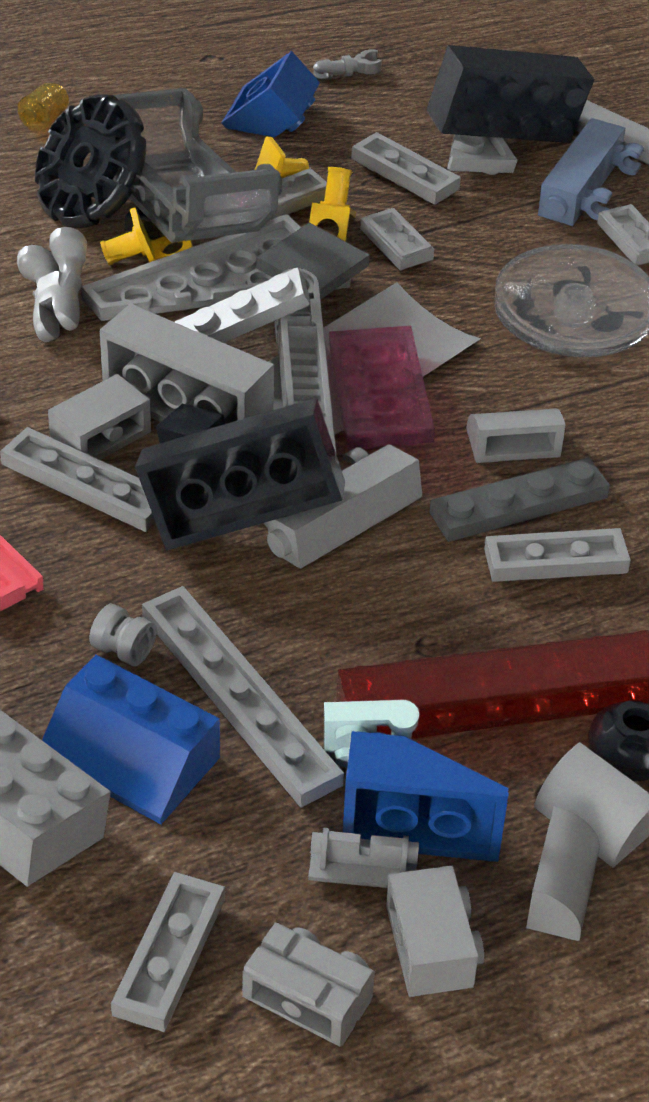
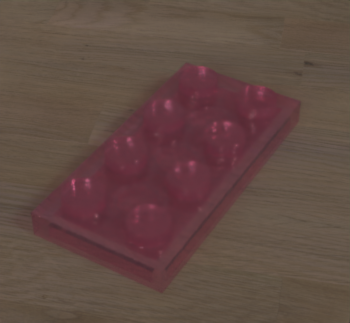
(380, 387)

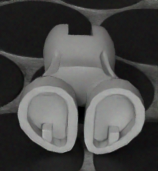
(56, 280)

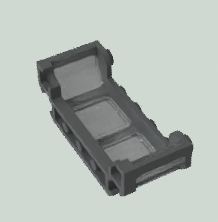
(185, 183)

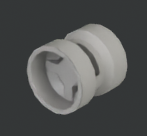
(122, 634)

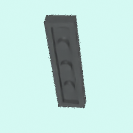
(518, 499)

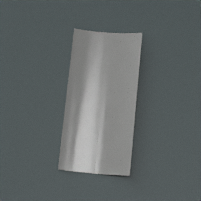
(392, 307)

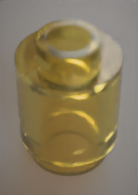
(42, 106)

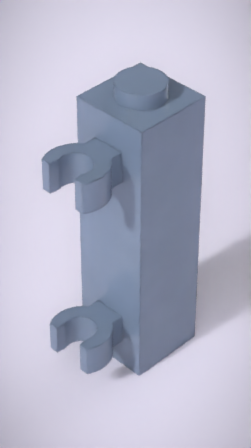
(582, 170)

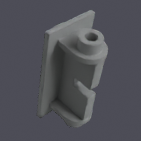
(357, 861)

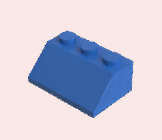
(133, 737)

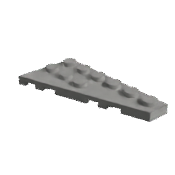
(191, 277)

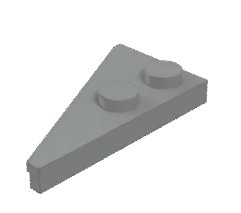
(481, 155)

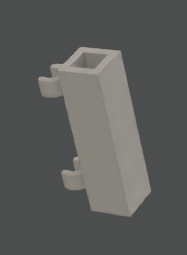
(373, 491)

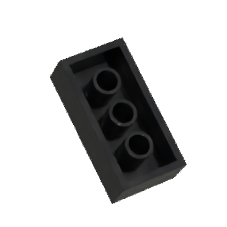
(509, 94)
(241, 474)

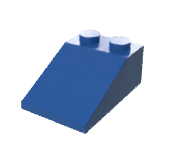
(417, 793)

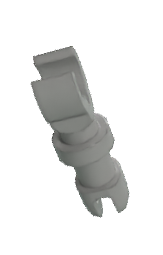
(365, 63)

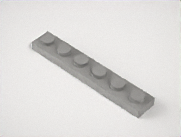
(244, 697)

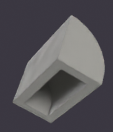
(516, 435)
(602, 798)
(564, 876)

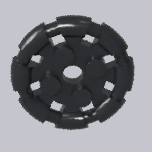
(64, 154)

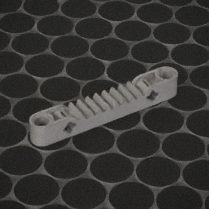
(304, 354)

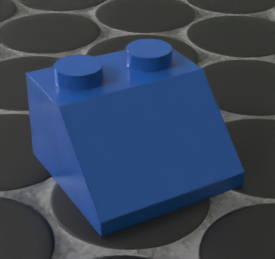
(274, 99)

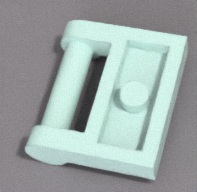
(364, 716)

